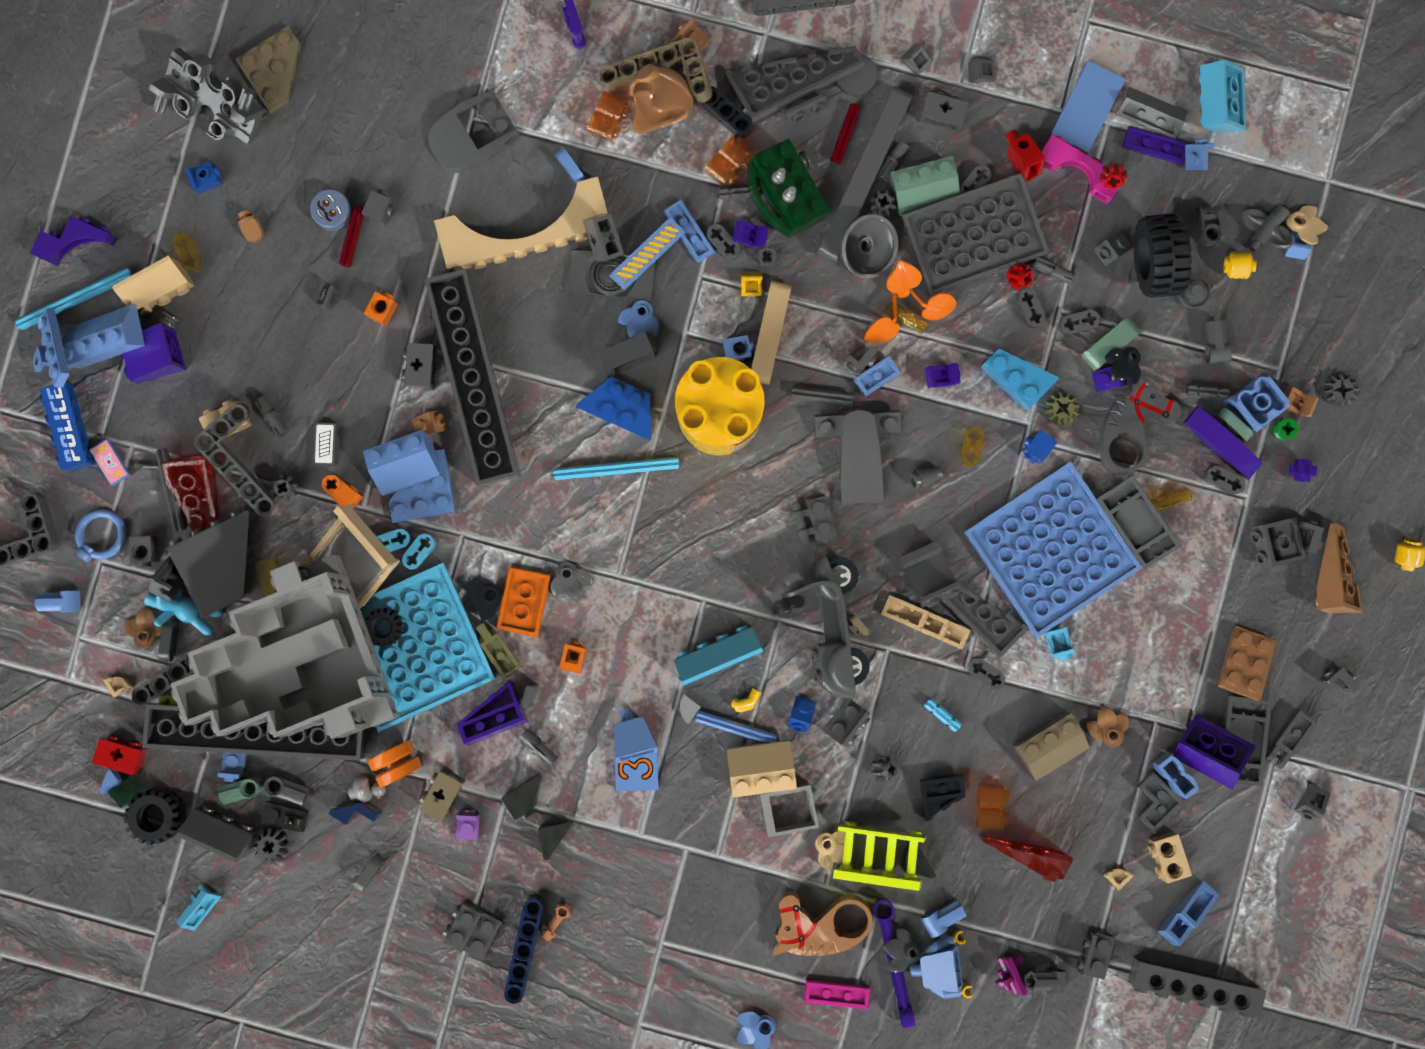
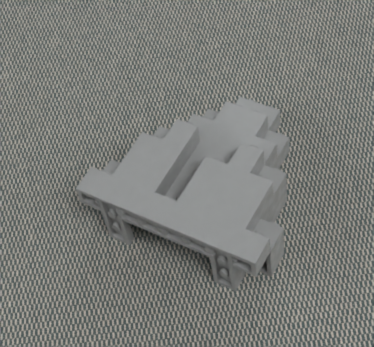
(292, 662)

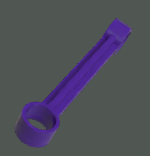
(904, 1007)

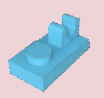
(199, 908)

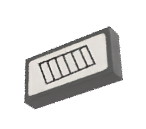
(325, 444)

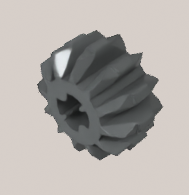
(265, 839)

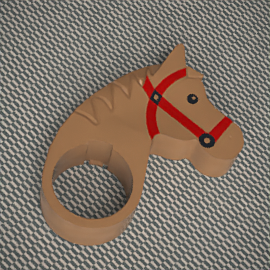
(816, 936)

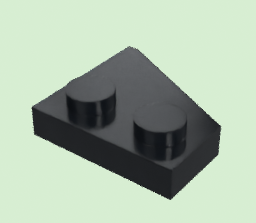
(940, 793)

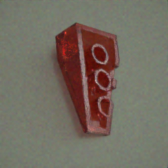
(1046, 861)

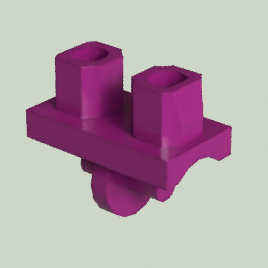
(1010, 976)

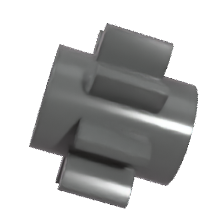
(888, 200)
(289, 485)
(883, 768)

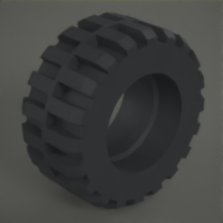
(1162, 255)

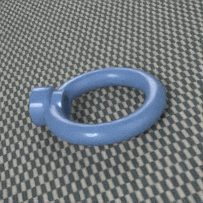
(87, 552)

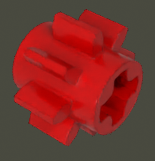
(1113, 175)
(1019, 276)

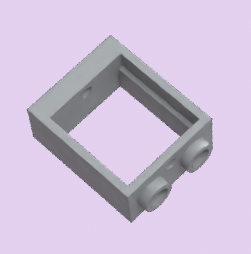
(796, 827)

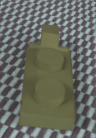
(498, 651)

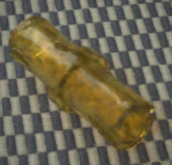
(908, 319)
(1171, 500)

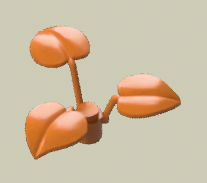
(901, 284)

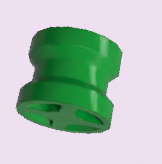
(1280, 431)

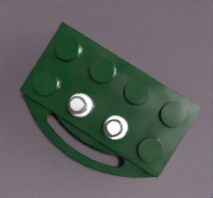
(786, 188)

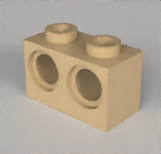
(1174, 854)

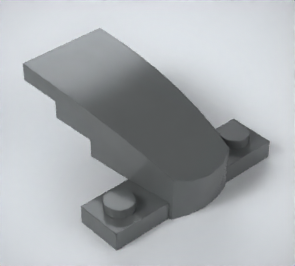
(859, 450)

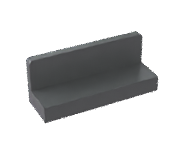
(1152, 113)

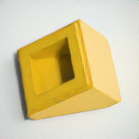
(751, 283)

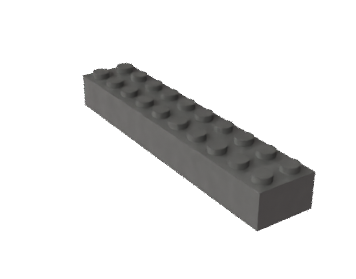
(472, 378)
(166, 731)

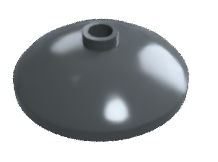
(878, 249)

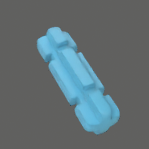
(942, 714)

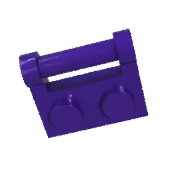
(574, 24)

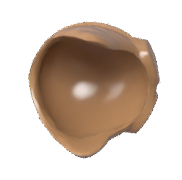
(659, 98)

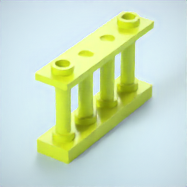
(867, 873)

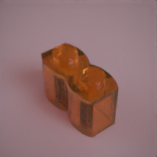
(608, 116)
(728, 162)
(991, 806)

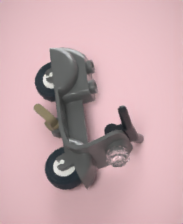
(836, 663)

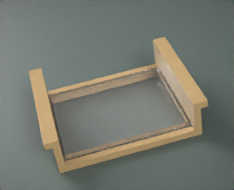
(361, 552)

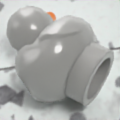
(362, 791)

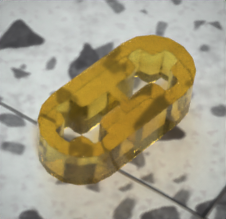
(191, 250)
(966, 446)

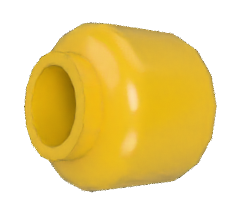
(1239, 265)
(1410, 554)

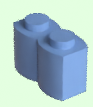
(1176, 778)

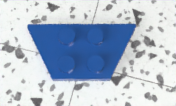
(620, 406)

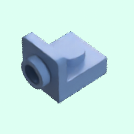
(233, 766)

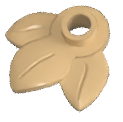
(1307, 224)
(833, 851)

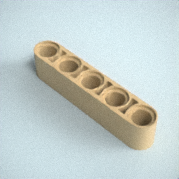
(771, 330)

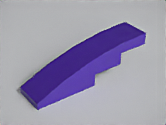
(1222, 442)

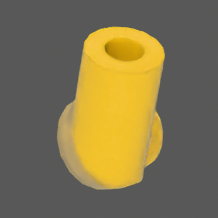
(748, 703)

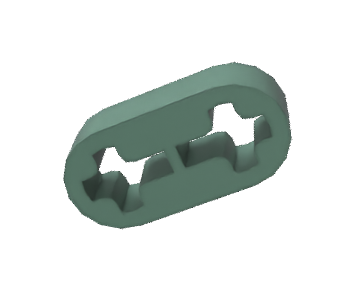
(1234, 425)

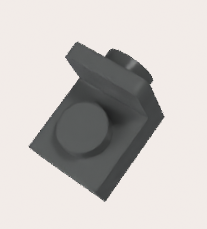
(1313, 803)

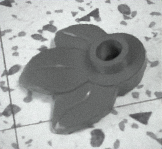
(571, 584)
(900, 950)

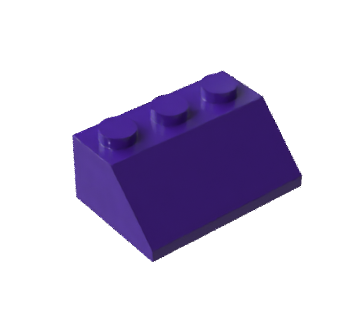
(1214, 751)

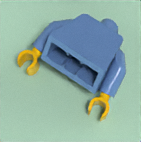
(942, 968)

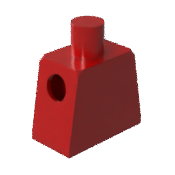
(1024, 155)

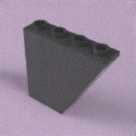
(214, 562)

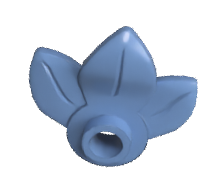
(639, 323)
(752, 1032)

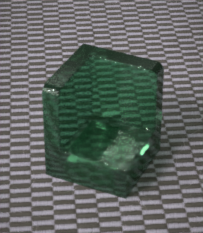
(126, 791)

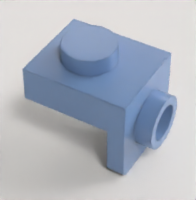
(1197, 154)

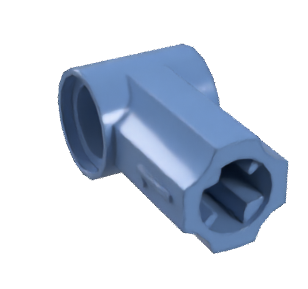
(64, 601)
(938, 920)

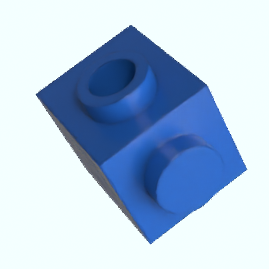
(1038, 447)

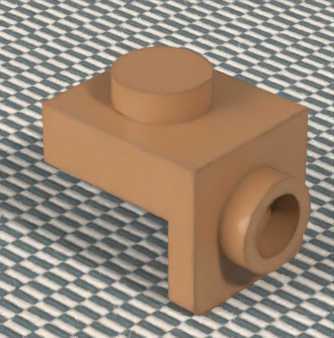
(1299, 402)
(430, 422)

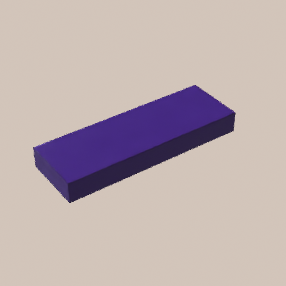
(1154, 145)

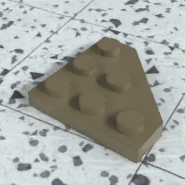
(272, 67)

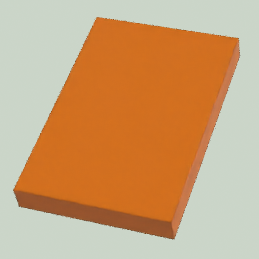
(523, 601)

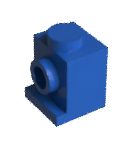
(207, 183)

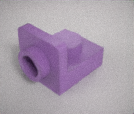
(468, 825)

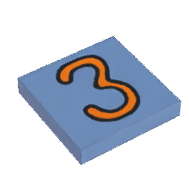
(637, 773)

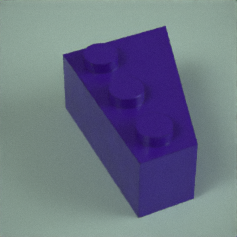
(495, 715)

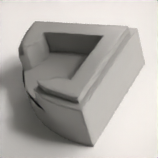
(688, 708)

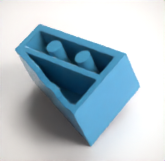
(1018, 378)

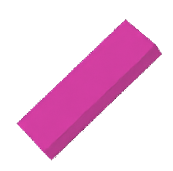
(837, 994)

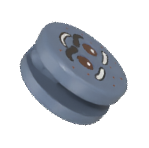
(331, 209)

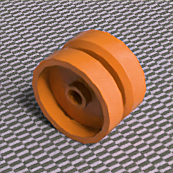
(394, 762)

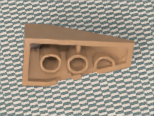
(1335, 583)

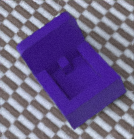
(750, 234)
(942, 375)
(1103, 381)

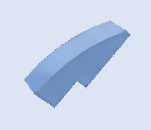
(1188, 914)

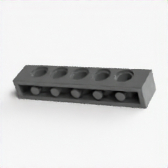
(1252, 995)

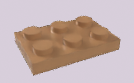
(1246, 663)

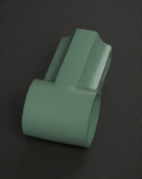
(240, 790)

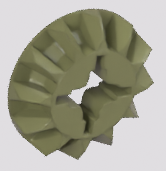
(1052, 407)

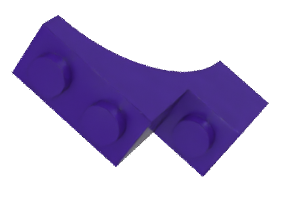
(54, 247)

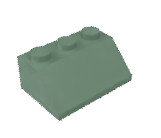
(924, 184)

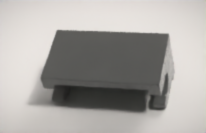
(166, 581)

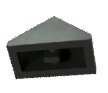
(551, 835)
(922, 865)

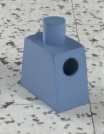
(632, 737)

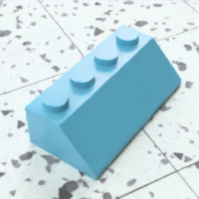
(718, 655)

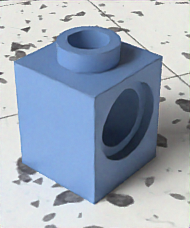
(728, 345)

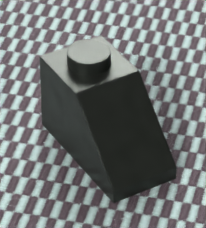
(523, 798)

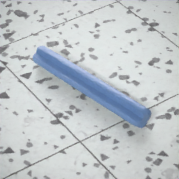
(735, 727)

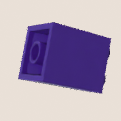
(157, 358)

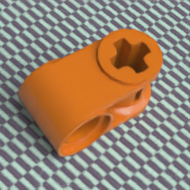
(344, 493)

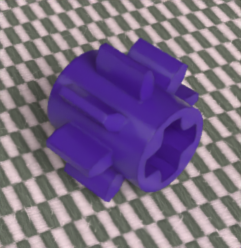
(1302, 470)

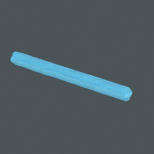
(74, 298)
(616, 468)

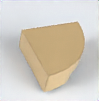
(117, 685)
(1118, 877)

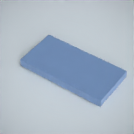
(1088, 106)

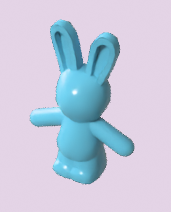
(183, 609)

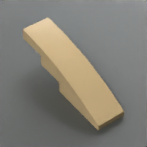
(926, 622)

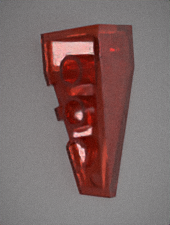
(195, 488)

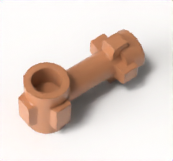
(562, 912)

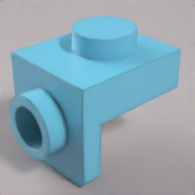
(1059, 643)

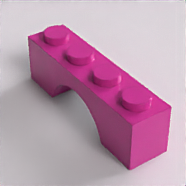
(1061, 154)

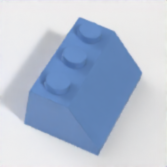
(402, 462)

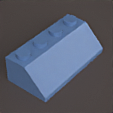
(103, 337)

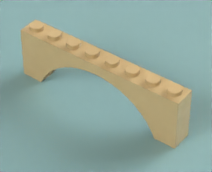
(469, 249)

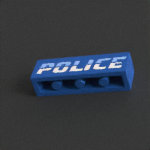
(66, 427)

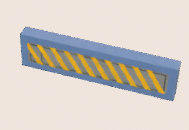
(647, 254)

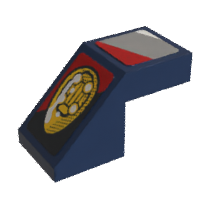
(347, 812)

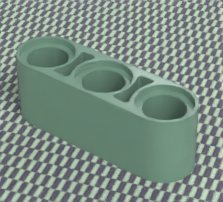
(1117, 337)

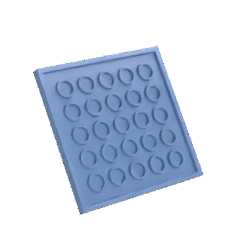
(1053, 549)

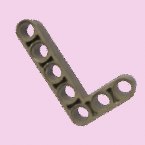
(659, 56)

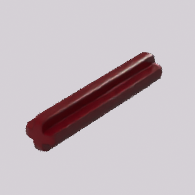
(845, 133)
(351, 237)

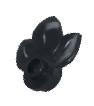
(1123, 366)
(478, 599)

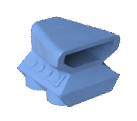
(1258, 402)

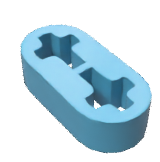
(389, 536)
(414, 548)

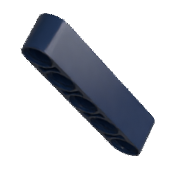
(524, 959)

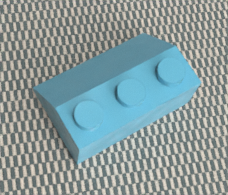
(1222, 97)

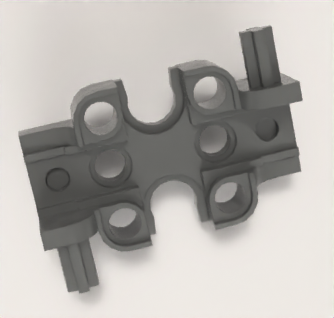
(188, 100)

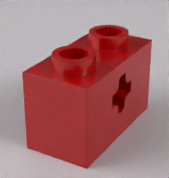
(108, 756)

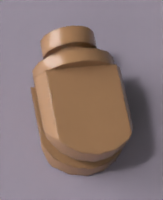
(250, 226)

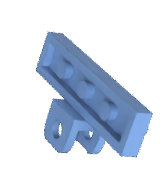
(52, 352)

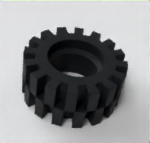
(396, 626)

